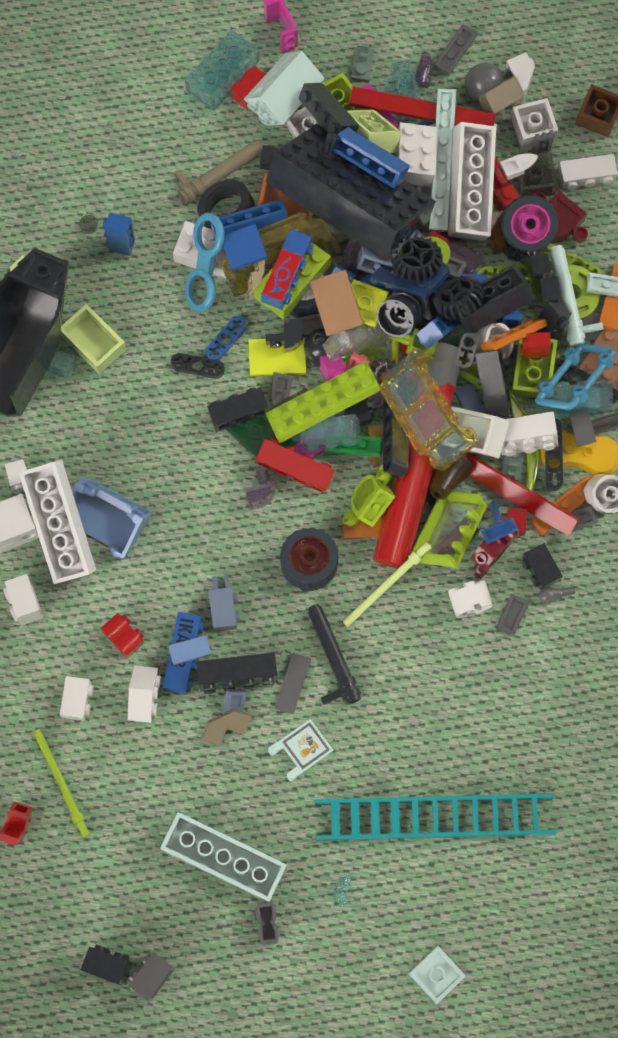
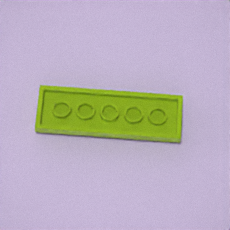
(323, 401)

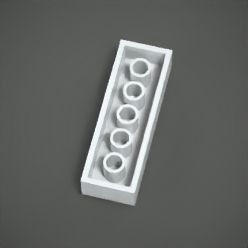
(472, 181)
(57, 522)

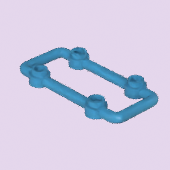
(579, 393)

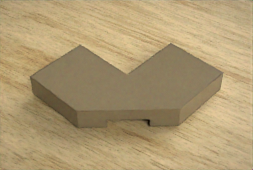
(232, 720)

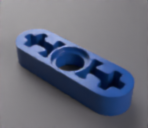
(238, 332)

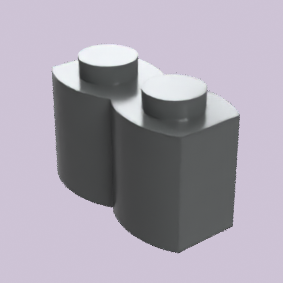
(266, 917)

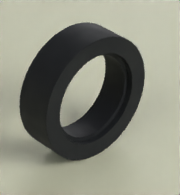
(221, 190)

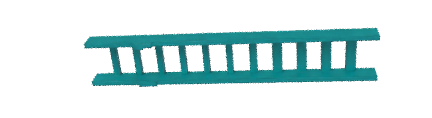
(395, 821)

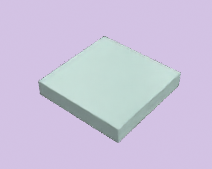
(437, 975)

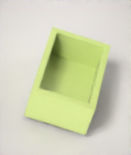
(92, 339)

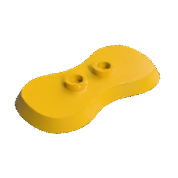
(593, 458)

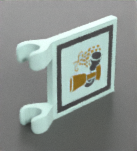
(304, 747)

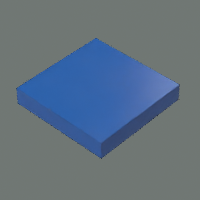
(244, 247)

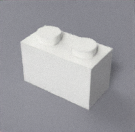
(75, 698)

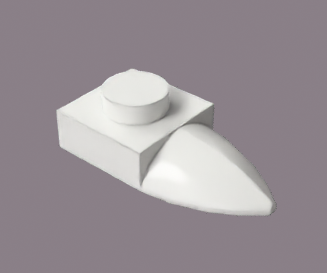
(516, 165)

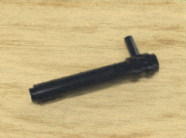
(345, 681)

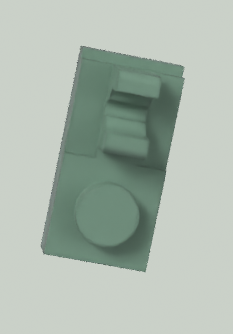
(362, 63)
(512, 466)

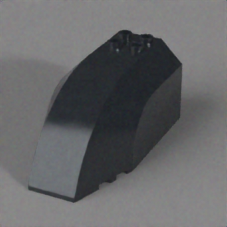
(29, 326)

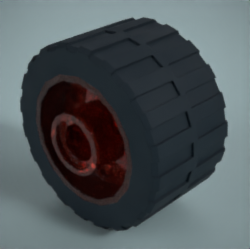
(305, 573)

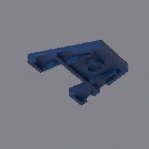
(420, 289)

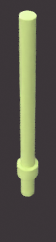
(414, 558)

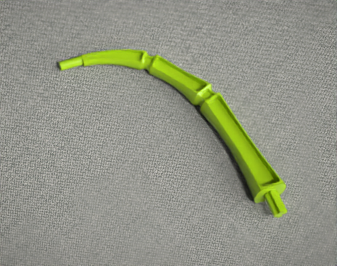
(412, 341)

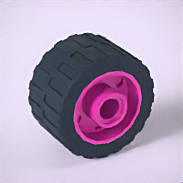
(544, 223)

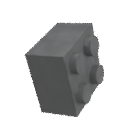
(151, 976)

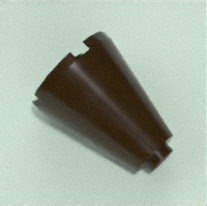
(447, 480)

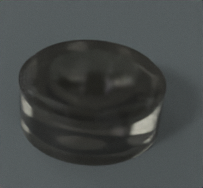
(88, 224)

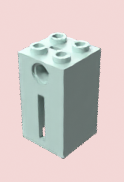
(278, 91)

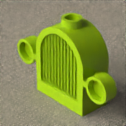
(370, 499)

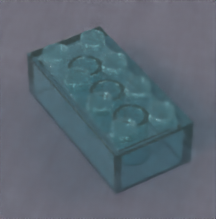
(221, 69)

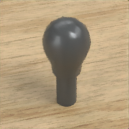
(549, 595)

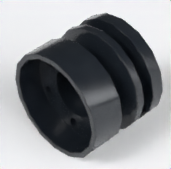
(400, 313)

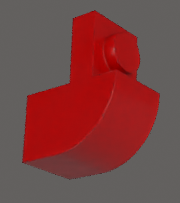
(16, 824)

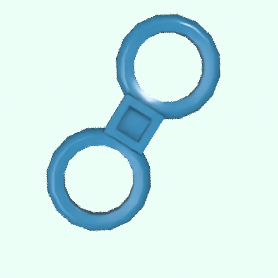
(205, 262)

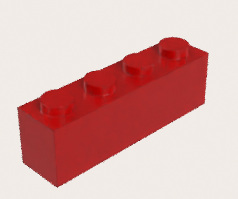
(294, 466)

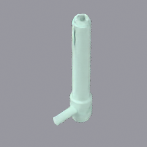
(575, 328)

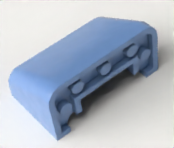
(109, 516)

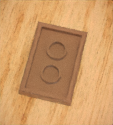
(336, 302)

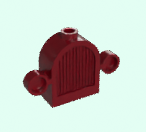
(569, 217)
(488, 554)

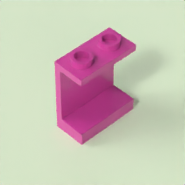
(278, 10)

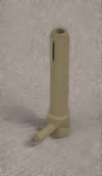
(198, 186)

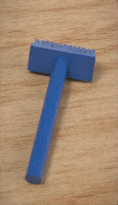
(500, 528)

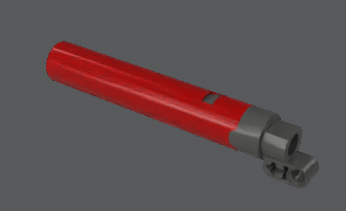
(405, 511)

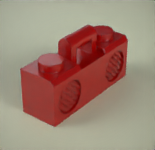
(503, 190)

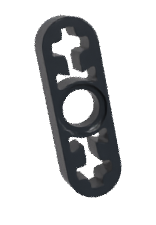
(183, 367)

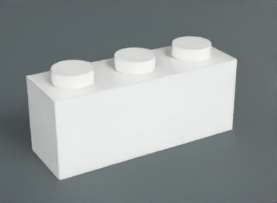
(587, 171)

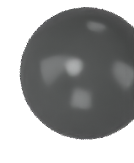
(482, 79)

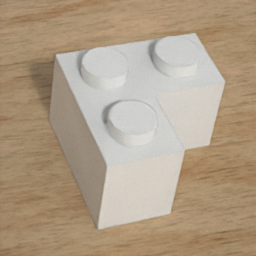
(142, 692)

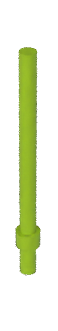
(77, 817)

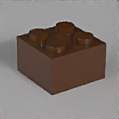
(598, 111)

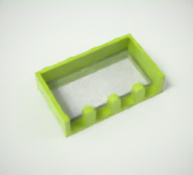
(451, 528)

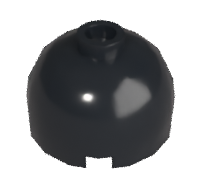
(313, 346)

